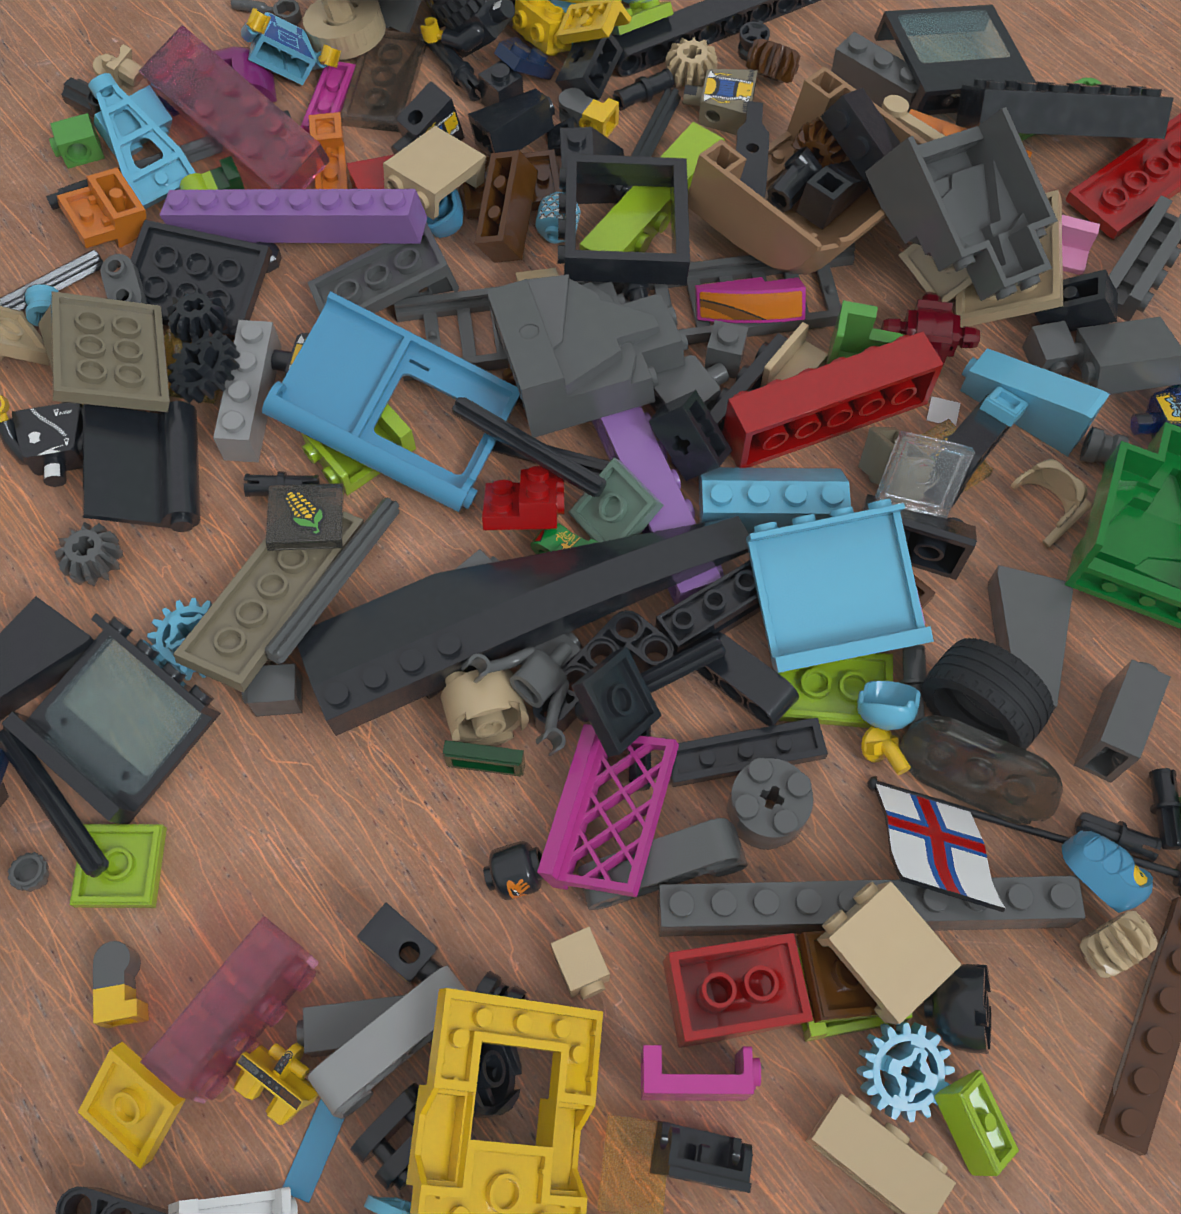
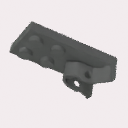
(388, 275)

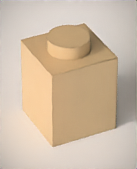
(581, 964)

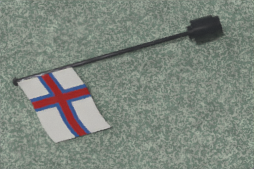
(942, 849)

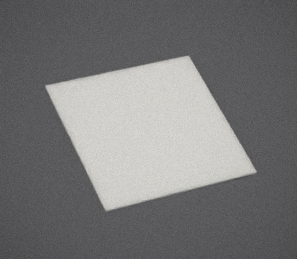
(942, 410)

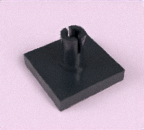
(615, 702)

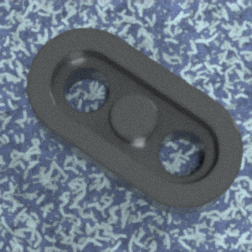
(124, 281)

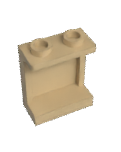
(434, 167)
(889, 950)

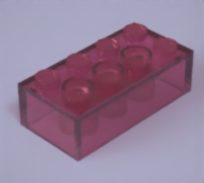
(231, 1013)

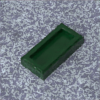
(484, 758)

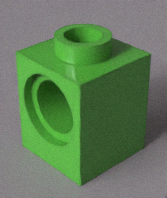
(76, 141)

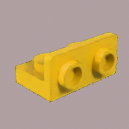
(592, 20)

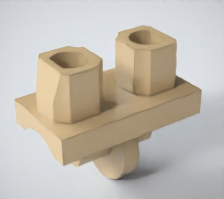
(122, 69)

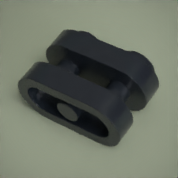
(376, 1137)

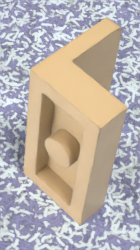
(793, 357)

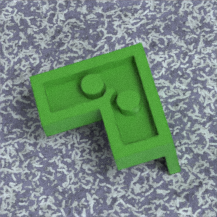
(855, 331)

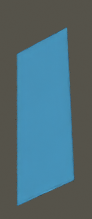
(313, 1153)

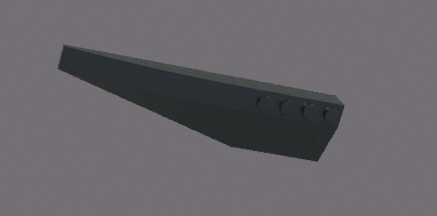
(427, 630)

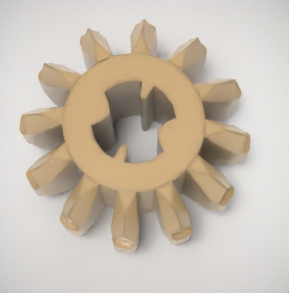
(690, 61)
(1118, 944)

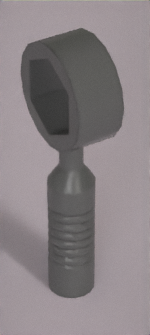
(278, 8)

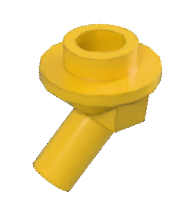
(881, 744)

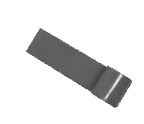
(675, 858)

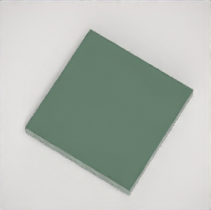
(620, 510)

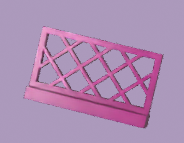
(577, 811)

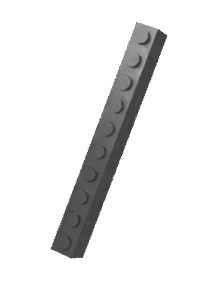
(807, 905)

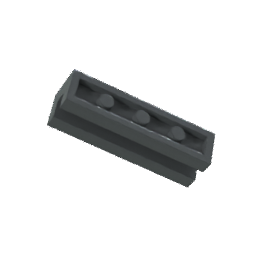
(1145, 258)

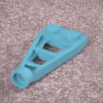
(155, 180)

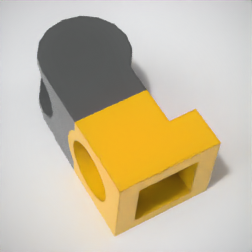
(588, 111)
(115, 986)

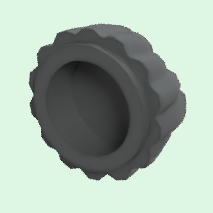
(29, 872)

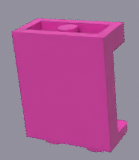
(698, 1086)

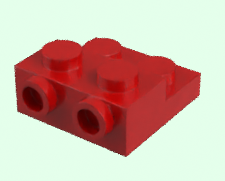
(524, 504)

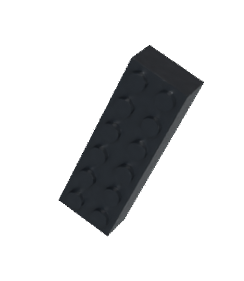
(1068, 108)

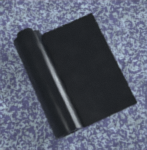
(141, 466)

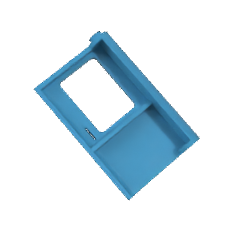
(347, 380)

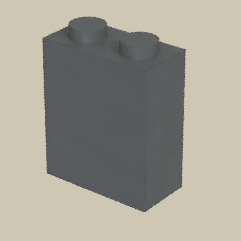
(1129, 355)
(1122, 721)

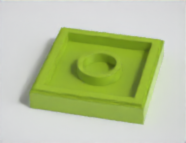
(133, 868)

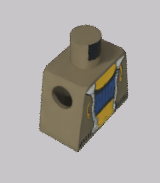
(723, 98)

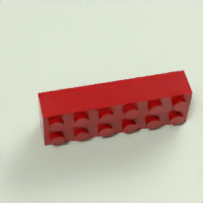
(831, 400)

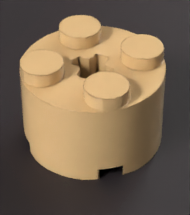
(483, 710)

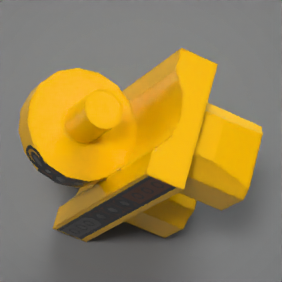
(279, 1073)

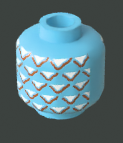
(548, 217)

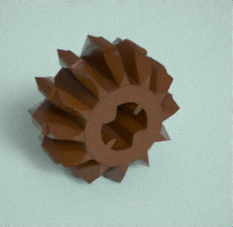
(773, 60)
(820, 142)

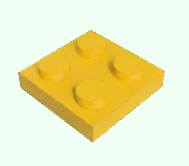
(130, 1105)

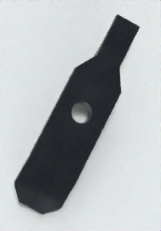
(754, 138)

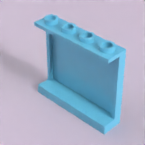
(836, 586)

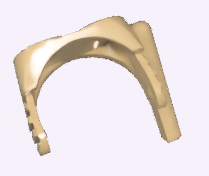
(1066, 486)

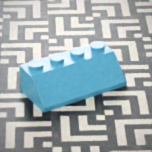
(771, 494)

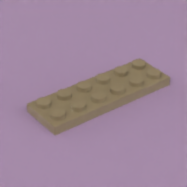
(252, 608)

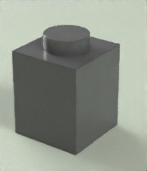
(726, 346)
(1051, 347)
(275, 691)

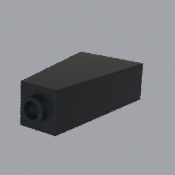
(36, 654)

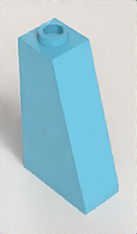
(1057, 408)

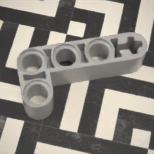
(381, 1047)

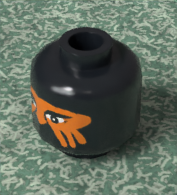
(514, 870)

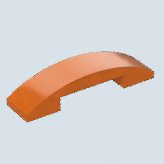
(328, 131)

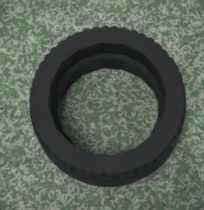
(989, 691)

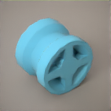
(38, 301)

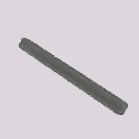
(331, 581)

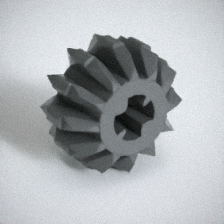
(89, 554)

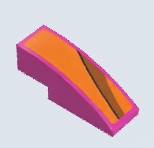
(751, 301)

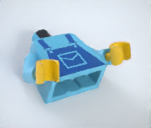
(284, 47)

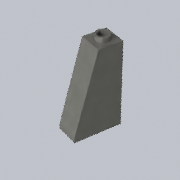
(1032, 620)

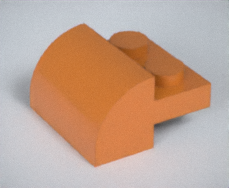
(104, 210)

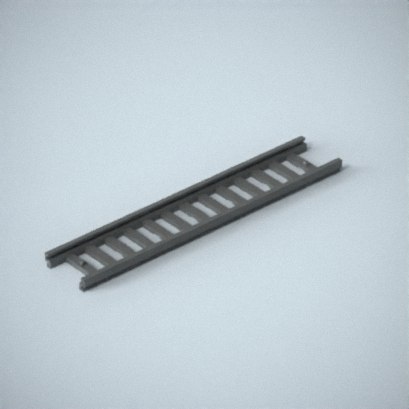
(700, 272)

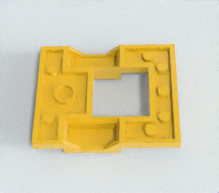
(496, 1177)

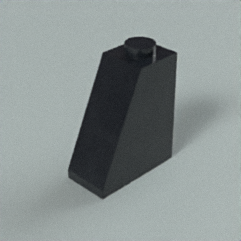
(512, 122)

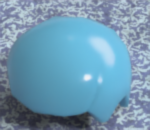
(888, 704)

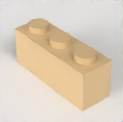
(880, 1158)

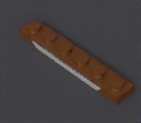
(1149, 1048)

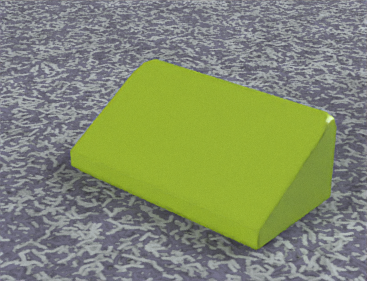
(977, 1125)

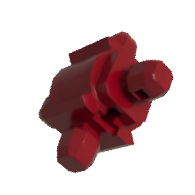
(938, 324)

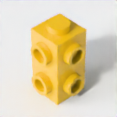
(539, 24)

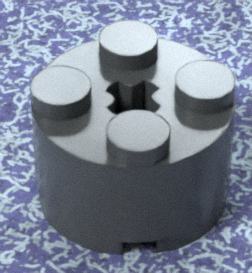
(777, 782)

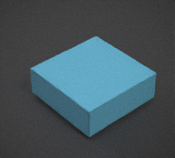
(1004, 406)

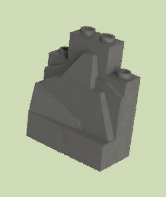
(970, 204)
(583, 348)

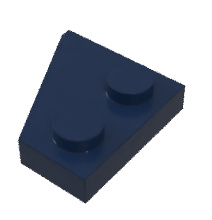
(524, 59)

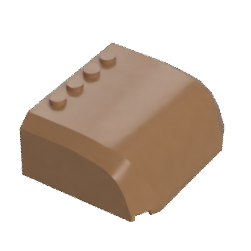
(756, 226)

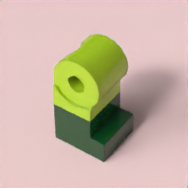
(217, 179)

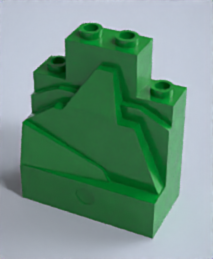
(1136, 531)

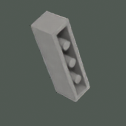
(240, 417)

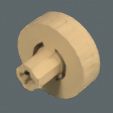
(353, 26)

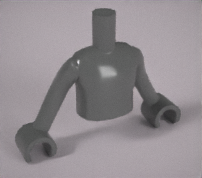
(534, 682)

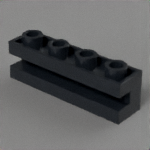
(711, 609)

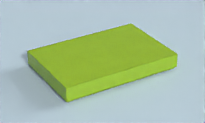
(834, 687)

